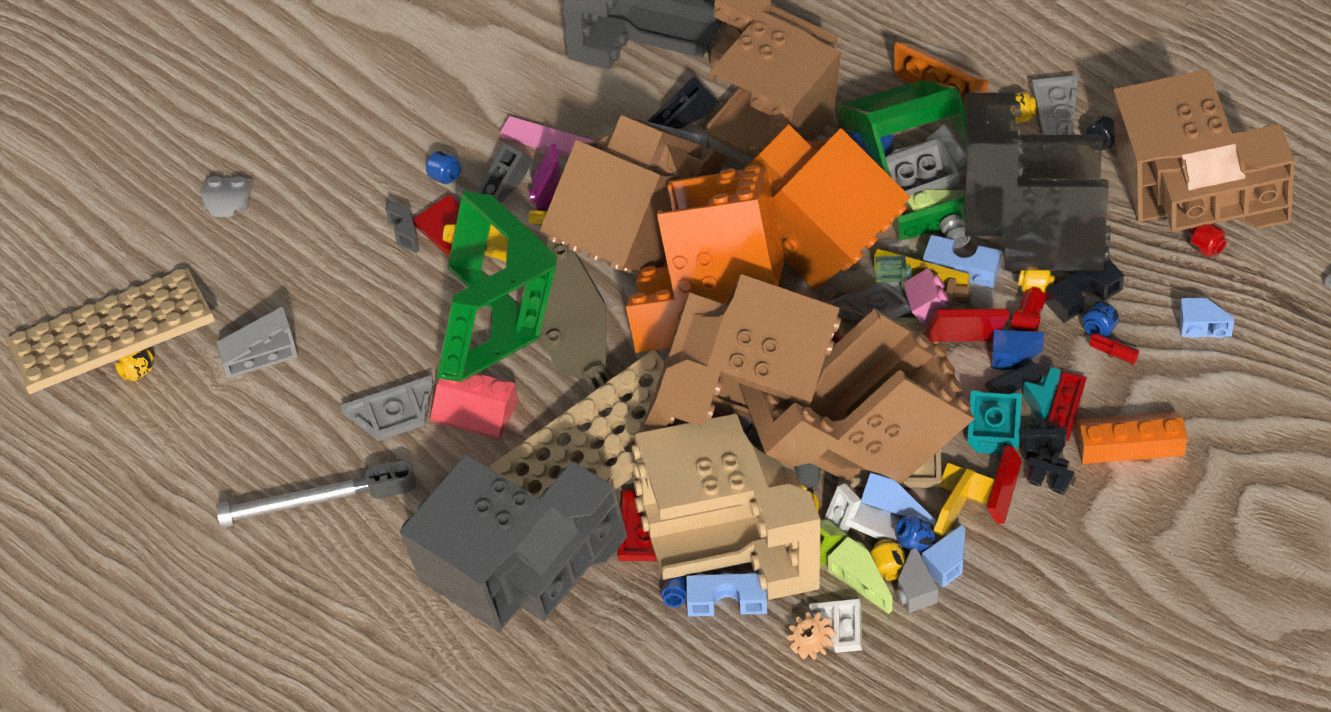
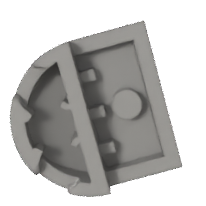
(225, 195)

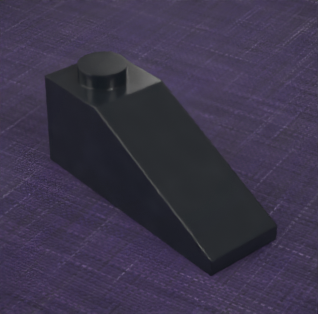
(686, 106)

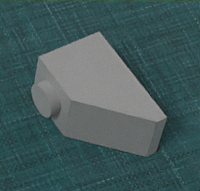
(916, 584)

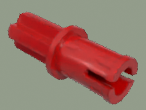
(1114, 348)

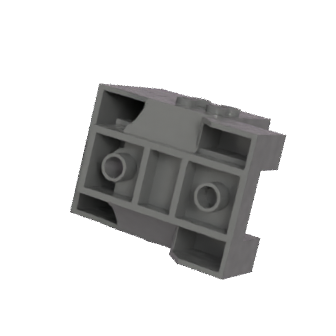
(602, 27)
(504, 548)

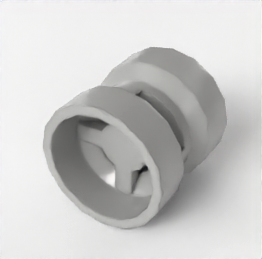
(956, 230)

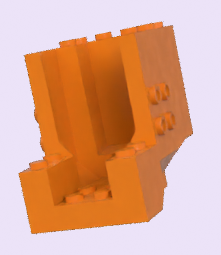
(827, 201)
(711, 237)

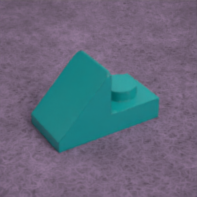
(1041, 396)

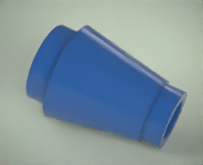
(674, 592)

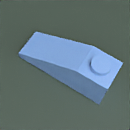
(889, 496)

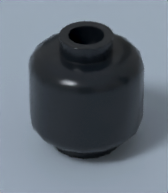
(1102, 126)

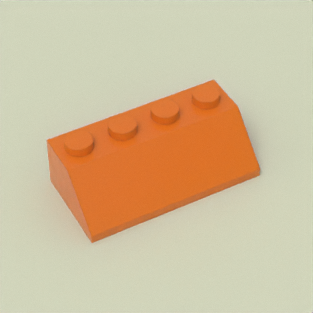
(916, 64)
(1131, 437)

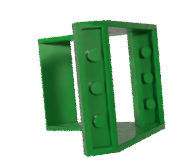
(898, 111)
(527, 264)

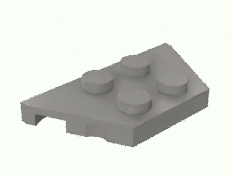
(885, 297)
(392, 410)

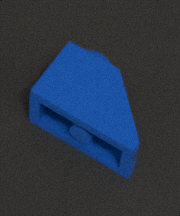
(1015, 348)

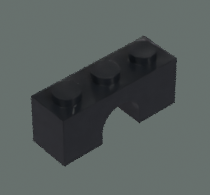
(1066, 296)

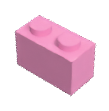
(926, 295)

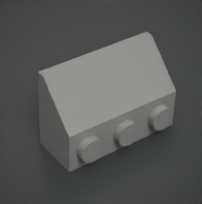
(924, 168)

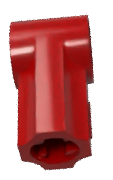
(1029, 313)

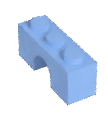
(981, 266)
(706, 590)

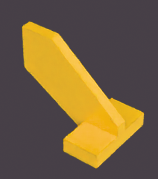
(962, 485)

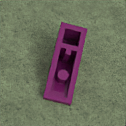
(546, 180)

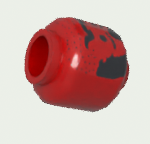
(1208, 239)

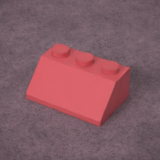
(475, 405)

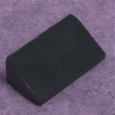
(1014, 380)

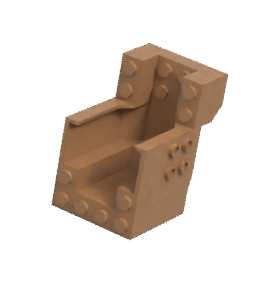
(782, 73)
(1188, 162)
(617, 187)
(755, 340)
(877, 406)

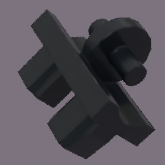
(1042, 436)
(1061, 476)

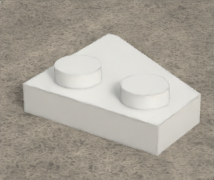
(845, 621)

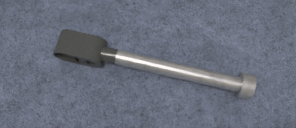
(379, 481)

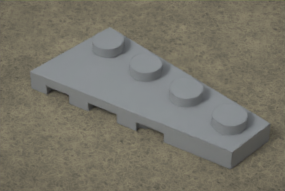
(1055, 104)

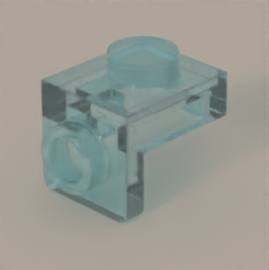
(892, 269)

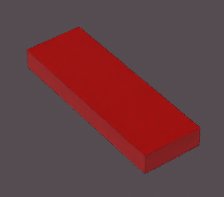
(1067, 401)
(1004, 484)

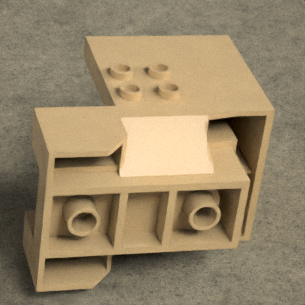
(725, 504)

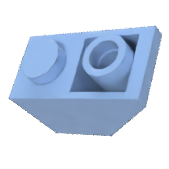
(1204, 319)
(946, 557)

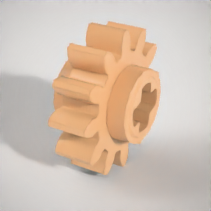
(811, 635)

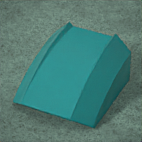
(994, 422)

